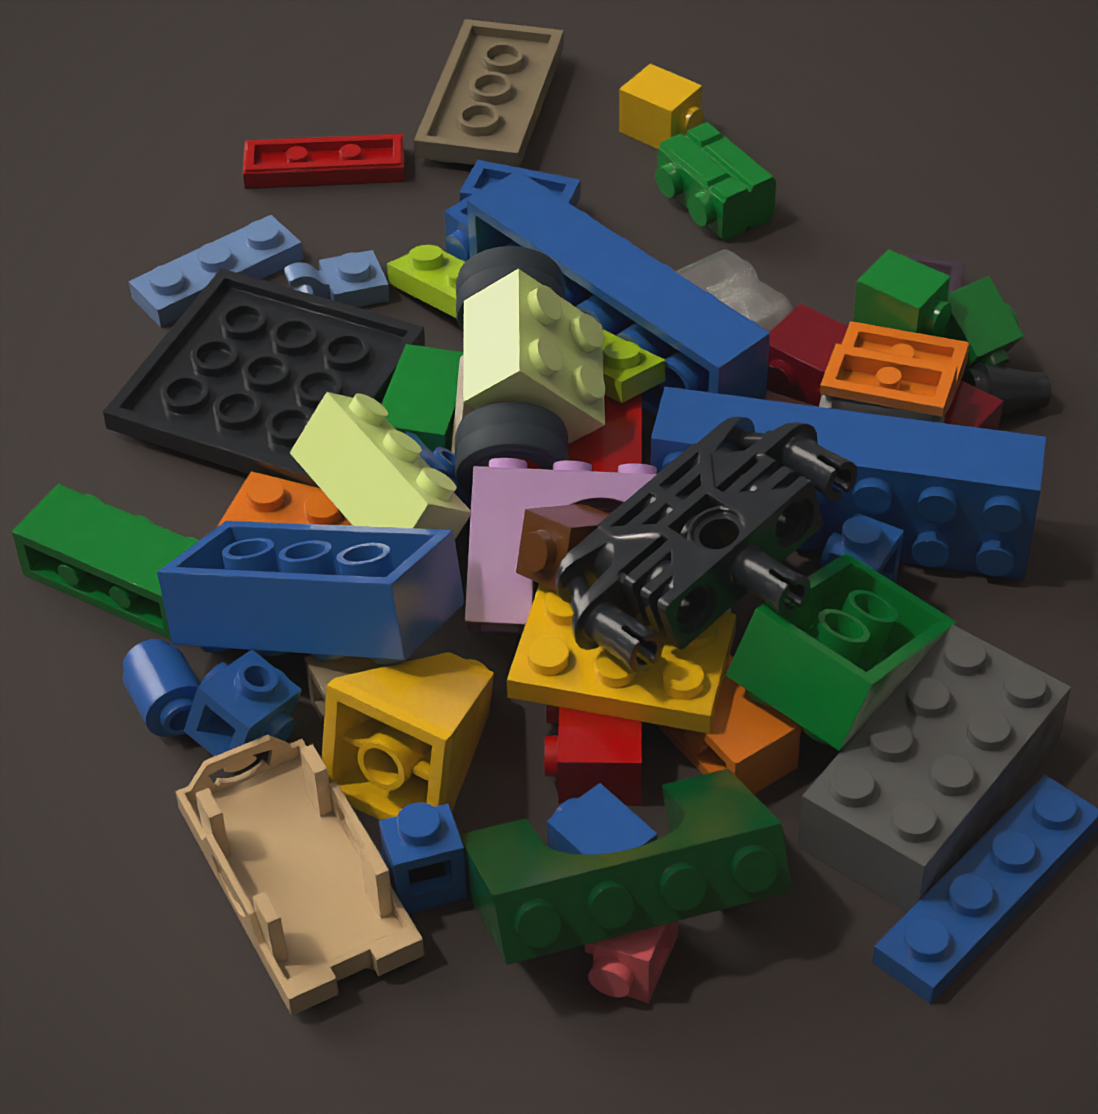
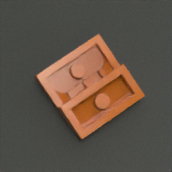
(896, 369)

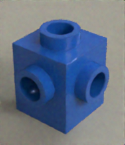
(242, 704)

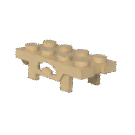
(298, 869)

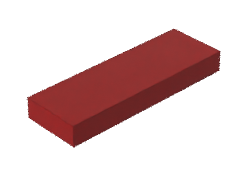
(324, 161)

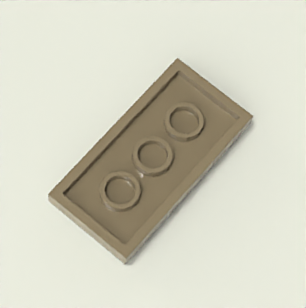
(489, 94)

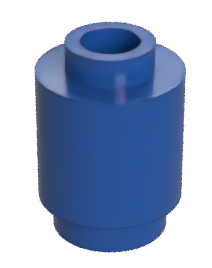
(160, 685)

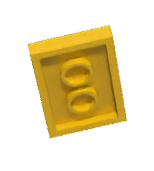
(673, 692)

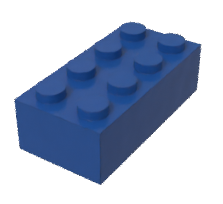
(313, 589)

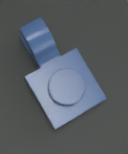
(348, 279)

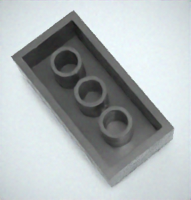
(932, 767)

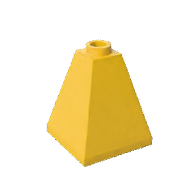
(405, 731)

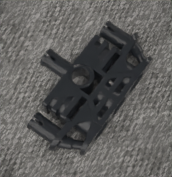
(702, 540)

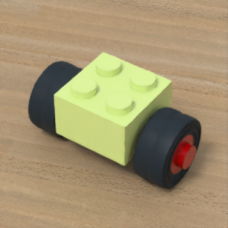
(526, 363)

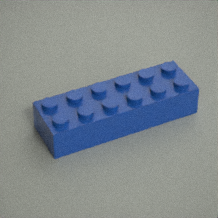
(627, 291)
(952, 488)

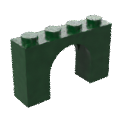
(543, 901)

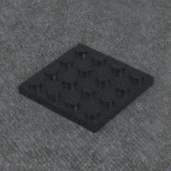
(251, 370)

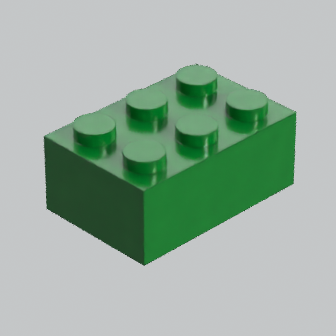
(838, 652)

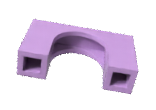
(495, 594)

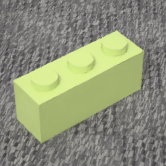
(375, 469)

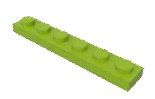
(432, 277)

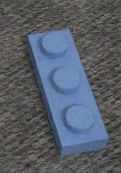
(251, 251)

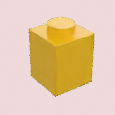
(659, 106)

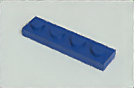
(986, 889)

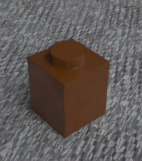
(550, 536)

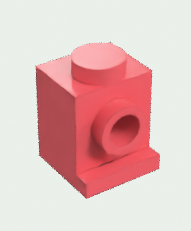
(632, 961)

